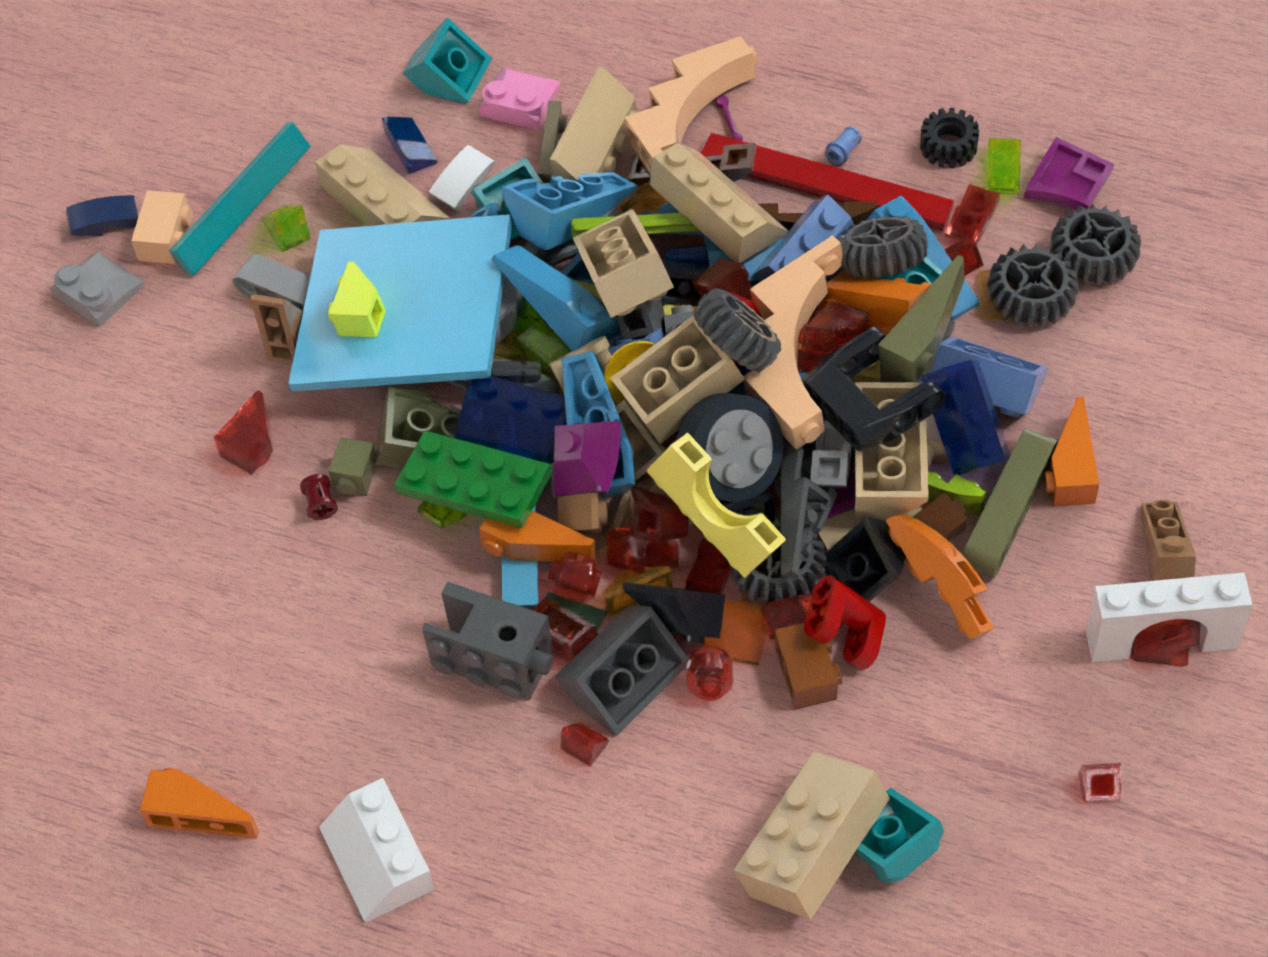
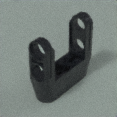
(851, 410)

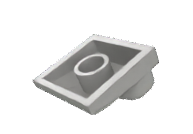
(95, 287)

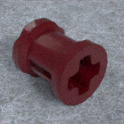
(318, 497)

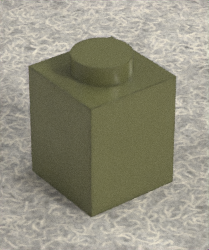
(353, 467)

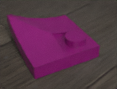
(1068, 176)
(585, 457)

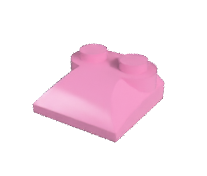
(518, 98)

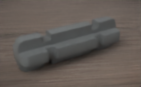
(516, 371)

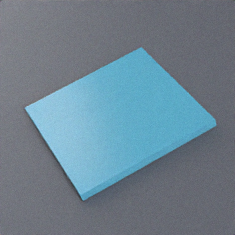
(437, 299)

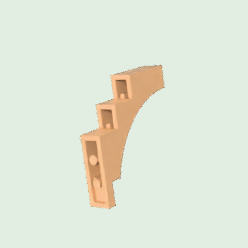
(675, 103)
(786, 305)

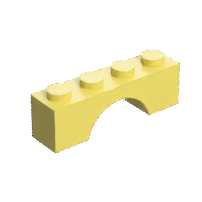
(685, 477)

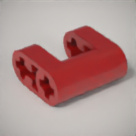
(837, 603)

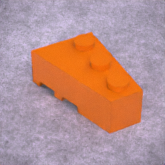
(882, 298)

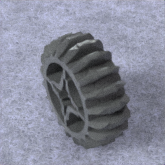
(1098, 237)
(883, 247)
(1035, 295)
(737, 330)
(774, 585)

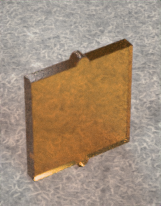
(741, 632)

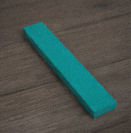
(240, 199)

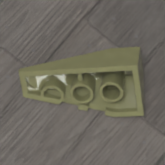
(915, 340)
(405, 419)

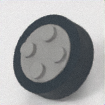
(740, 439)

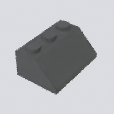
(623, 668)

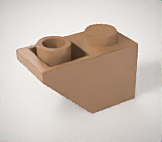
(583, 513)

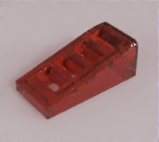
(582, 632)

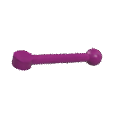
(723, 102)

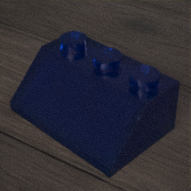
(511, 418)
(968, 419)

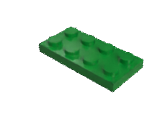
(473, 479)

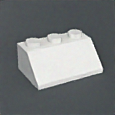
(376, 851)

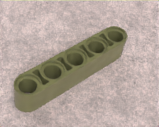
(1009, 502)

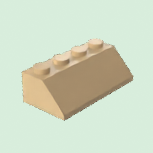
(595, 130)
(372, 188)
(713, 203)
(893, 474)

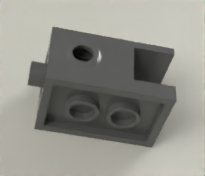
(495, 642)

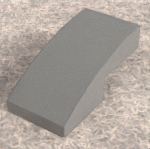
(831, 459)

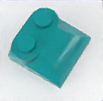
(491, 189)
(900, 839)

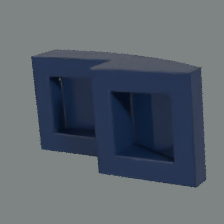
(93, 215)

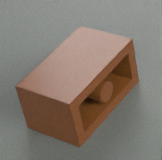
(806, 667)

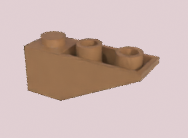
(1167, 541)

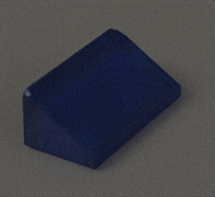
(408, 143)

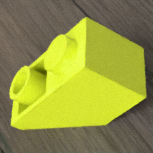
(357, 305)

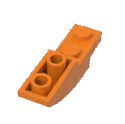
(935, 558)

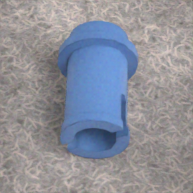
(838, 151)

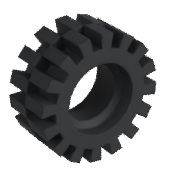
(953, 124)

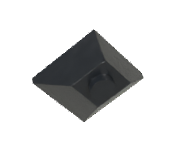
(866, 558)
(682, 610)

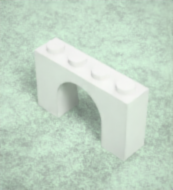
(1125, 609)

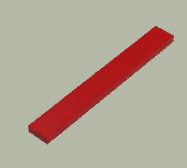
(836, 182)

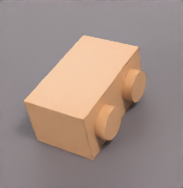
(160, 226)

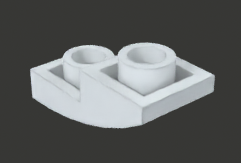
(460, 177)

